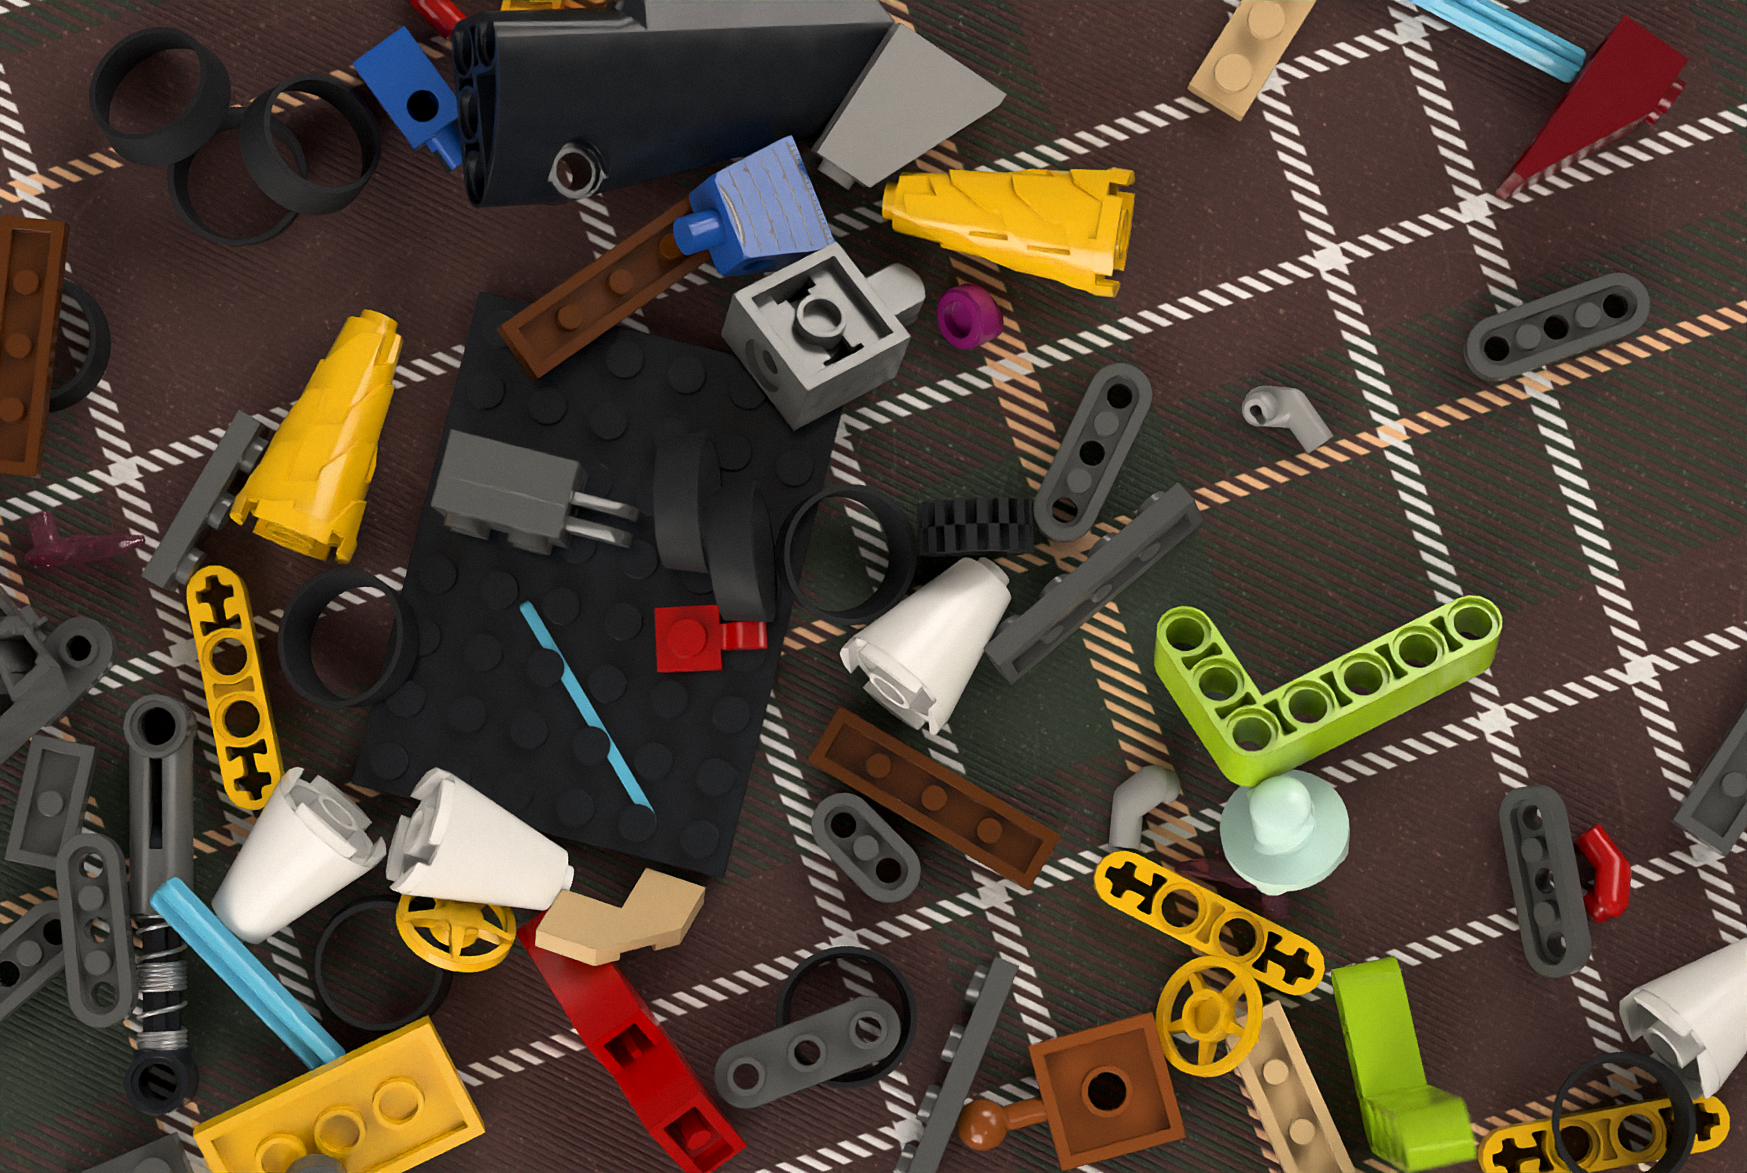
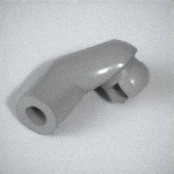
(1286, 409)
(1137, 797)

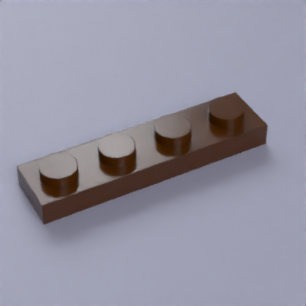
(600, 295)
(30, 305)
(934, 798)

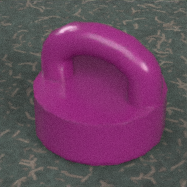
(969, 316)

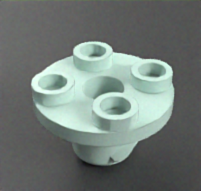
(1285, 832)

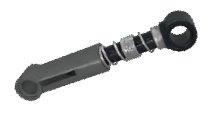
(156, 855)

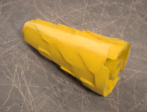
(1028, 220)
(325, 449)

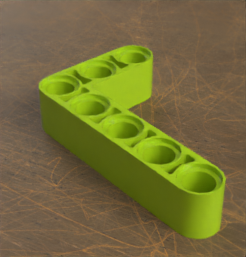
(1319, 693)
(1401, 1113)

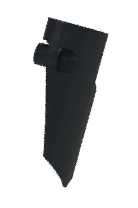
(646, 88)

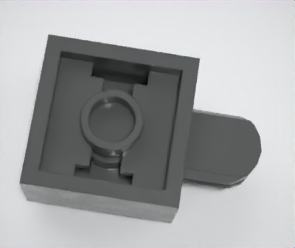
(820, 305)
(521, 494)

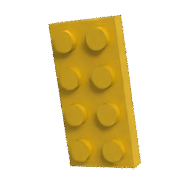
(367, 1109)

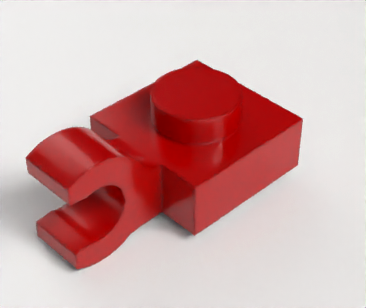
(695, 638)

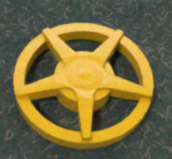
(457, 926)
(1209, 1016)

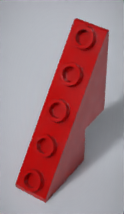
(639, 1056)

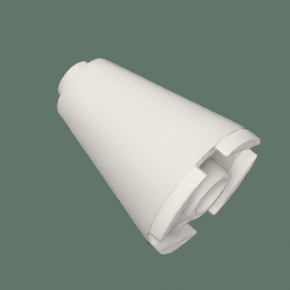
(931, 642)
(473, 850)
(295, 857)
(1695, 1018)

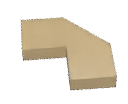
(597, 932)

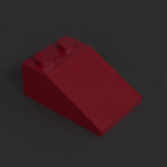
(1619, 87)

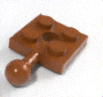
(1063, 1074)

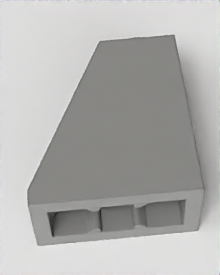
(900, 109)

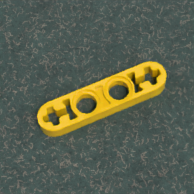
(226, 690)
(1211, 916)
(1602, 1131)

